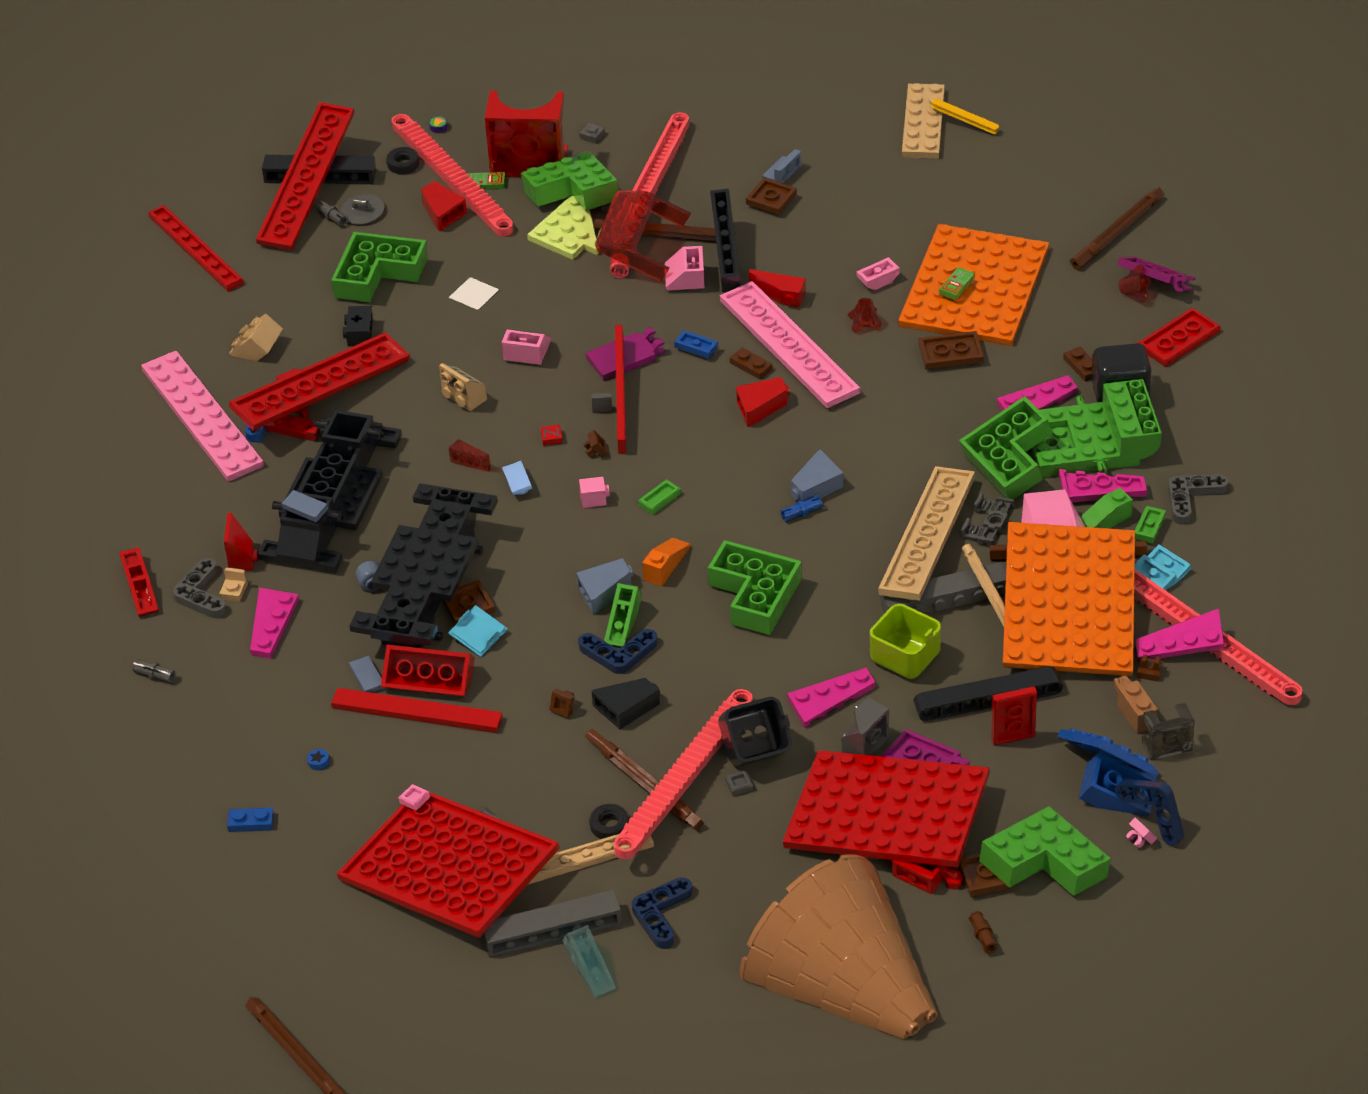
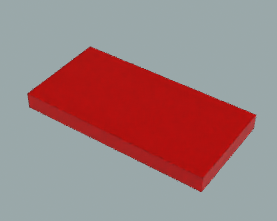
(1179, 336)

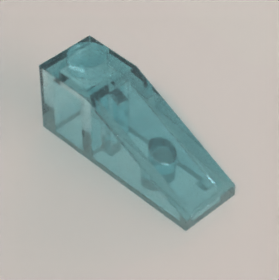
(589, 961)

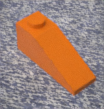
(663, 560)

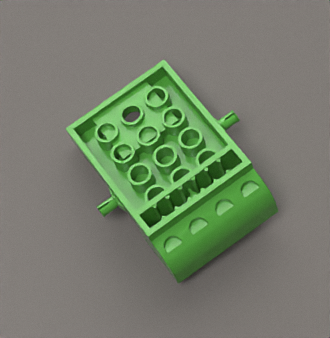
(1100, 433)

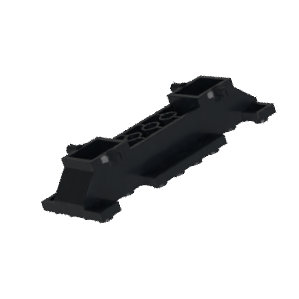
(334, 477)
(424, 566)

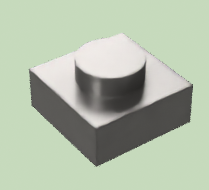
(592, 133)

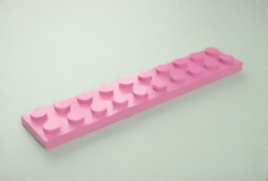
(790, 344)
(202, 416)

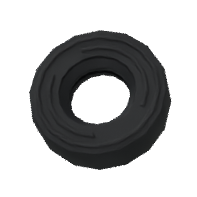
(405, 167)
(606, 811)

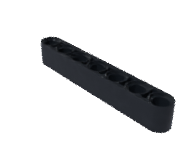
(978, 694)

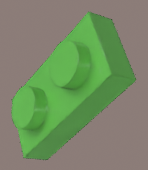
(1149, 524)

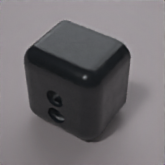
(1118, 365)
(747, 716)

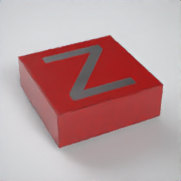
(551, 435)

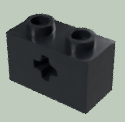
(358, 325)

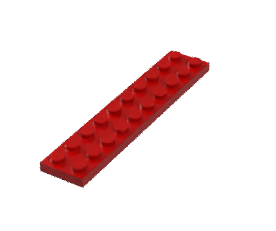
(305, 176)
(318, 381)

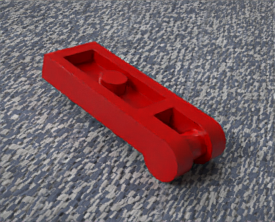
(294, 427)

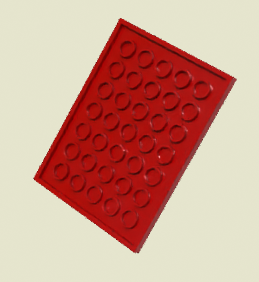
(887, 808)
(449, 863)

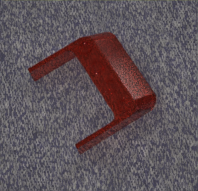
(626, 223)

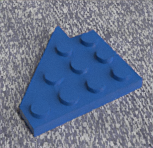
(1095, 744)

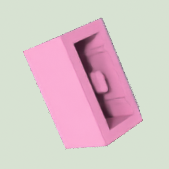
(685, 269)
(525, 346)

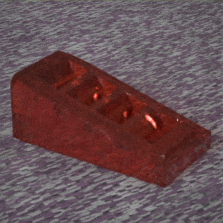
(469, 456)

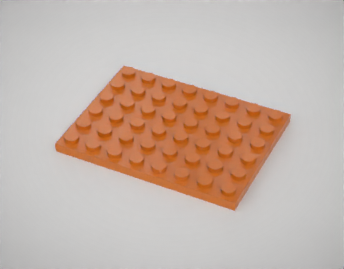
(996, 298)
(1069, 599)

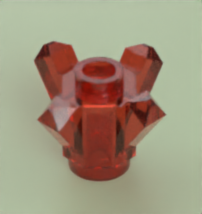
(1135, 283)
(864, 315)

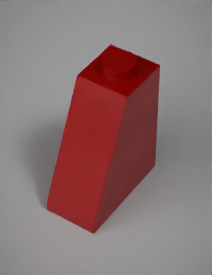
(442, 205)
(761, 399)

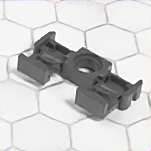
(996, 512)

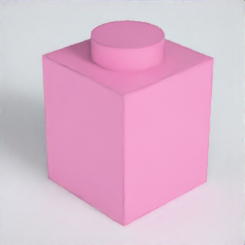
(593, 492)

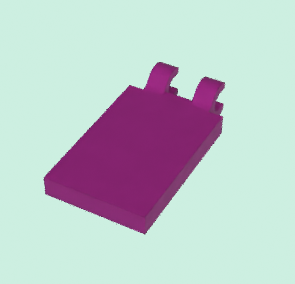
(1158, 272)
(637, 352)
(917, 747)

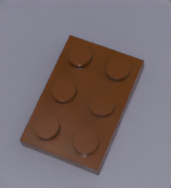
(951, 350)

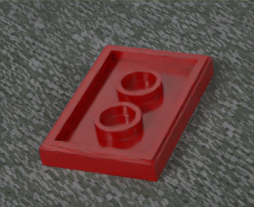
(1013, 715)

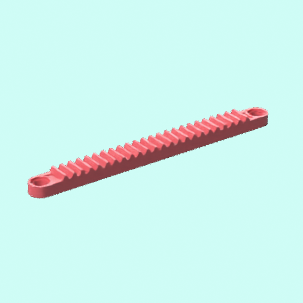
(663, 154)
(453, 175)
(1234, 654)
(675, 782)

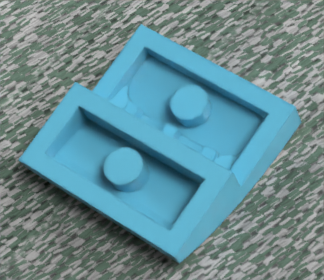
(1163, 567)

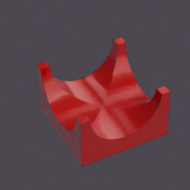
(523, 137)

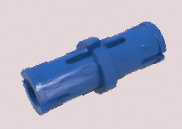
(801, 508)

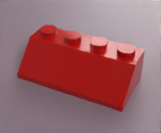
(427, 670)

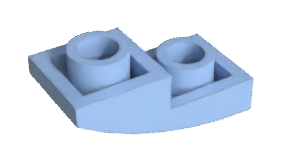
(517, 478)

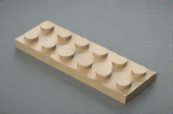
(922, 122)

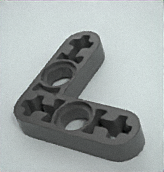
(1187, 488)
(194, 590)

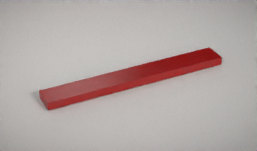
(196, 248)
(620, 389)
(417, 710)

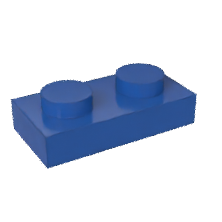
(696, 344)
(250, 819)

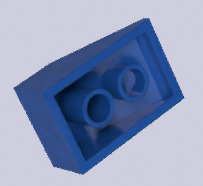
(1102, 777)

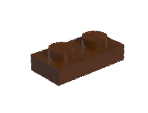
(1079, 362)
(751, 363)

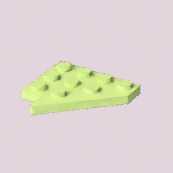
(566, 230)

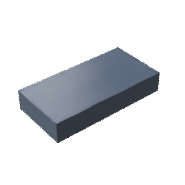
(304, 506)
(366, 674)

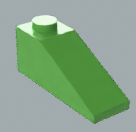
(1109, 510)
(623, 614)

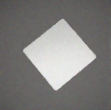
(473, 293)

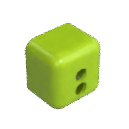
(905, 641)

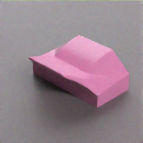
(879, 274)

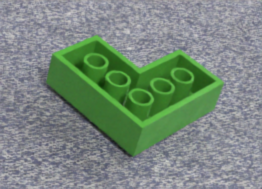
(572, 176)
(377, 257)
(1001, 447)
(761, 580)
(1046, 844)

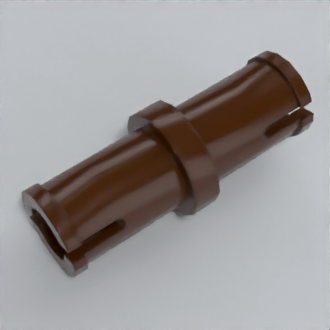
(983, 932)

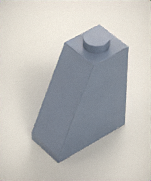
(816, 478)
(600, 583)

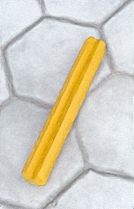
(965, 116)

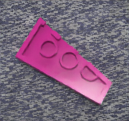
(1043, 394)
(1086, 487)
(271, 619)
(1188, 637)
(822, 697)

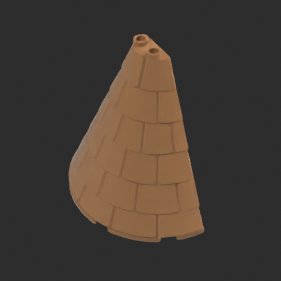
(840, 950)

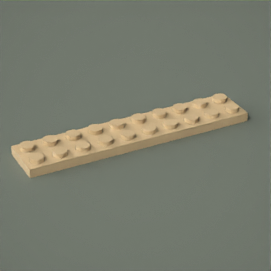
(926, 533)

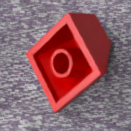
(238, 546)

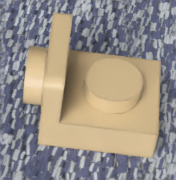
(234, 584)

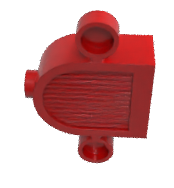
(926, 876)

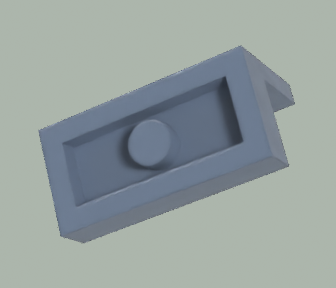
(784, 167)

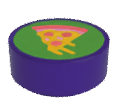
(438, 124)

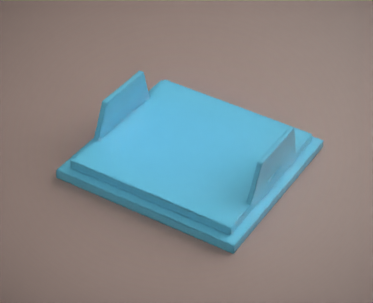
(477, 630)

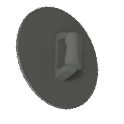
(363, 209)

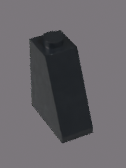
(626, 701)

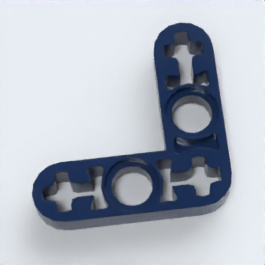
(622, 657)
(1162, 798)
(652, 911)

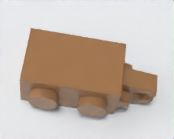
(1133, 702)

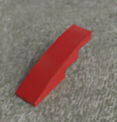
(138, 581)

